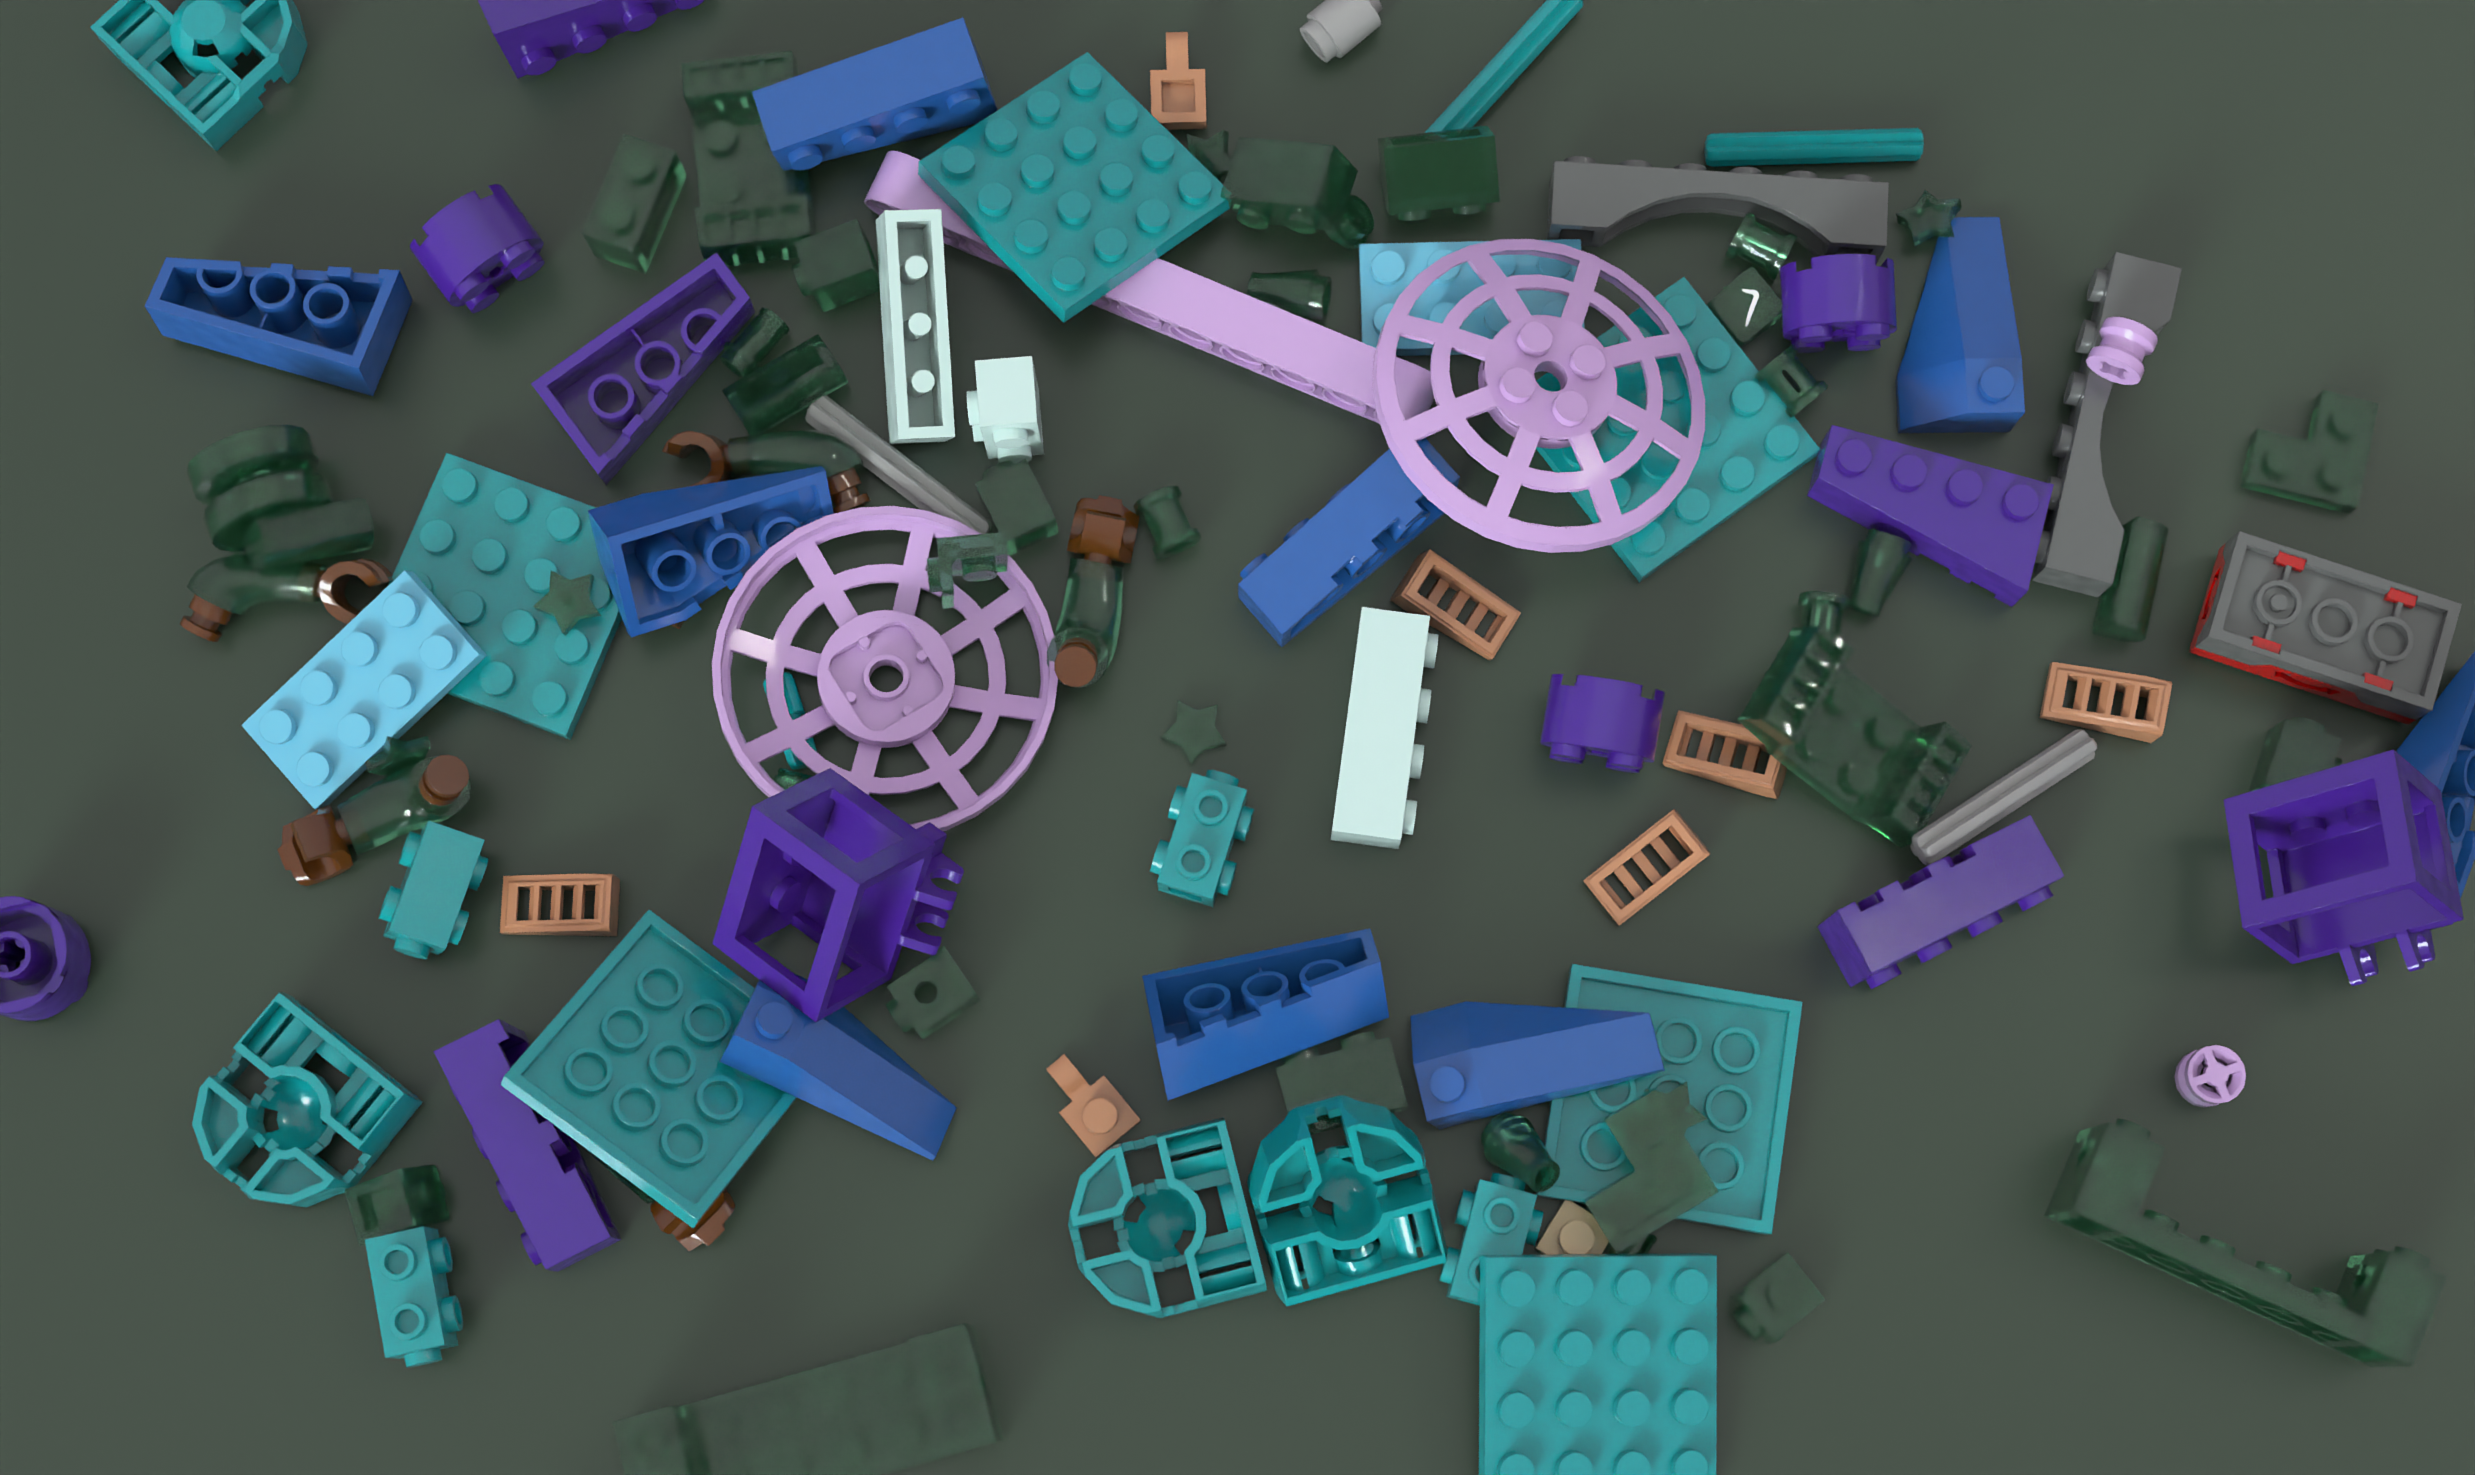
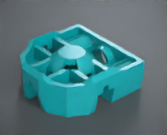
(217, 99)
(364, 1111)
(1362, 1202)
(1171, 1207)

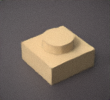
(1572, 1232)

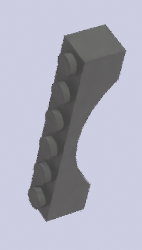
(1825, 214)
(2081, 527)

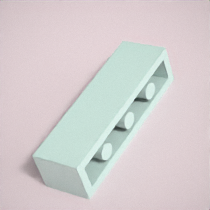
(915, 326)
(1381, 728)

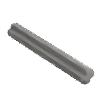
(893, 466)
(2003, 797)

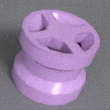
(2122, 350)
(2222, 1071)

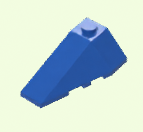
(1964, 339)
(689, 542)
(2445, 754)
(1507, 1057)
(838, 1069)

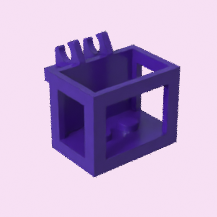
(2350, 863)
(844, 879)

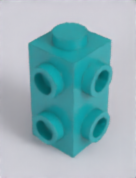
(1207, 823)
(427, 905)
(1496, 1222)
(413, 1294)

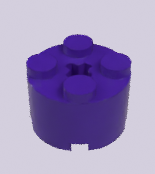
(478, 247)
(1838, 301)
(1602, 720)
(52, 957)

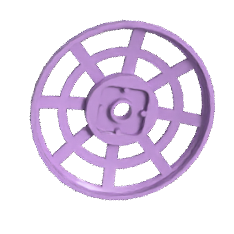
(1529, 411)
(879, 640)

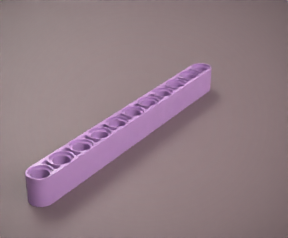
(1199, 313)

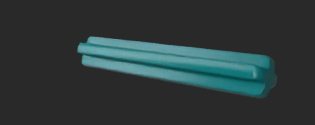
(1507, 65)
(1813, 147)

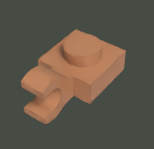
(1178, 92)
(1096, 1111)

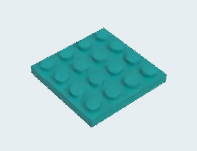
(1074, 186)
(1744, 446)
(488, 559)
(641, 1074)
(1738, 1074)
(1598, 1364)

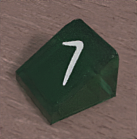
(1747, 307)

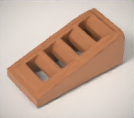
(1467, 588)
(2132, 685)
(1723, 772)
(1685, 836)
(605, 906)

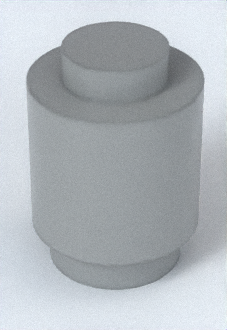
(1340, 26)

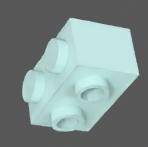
(1006, 409)

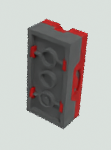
(2325, 628)

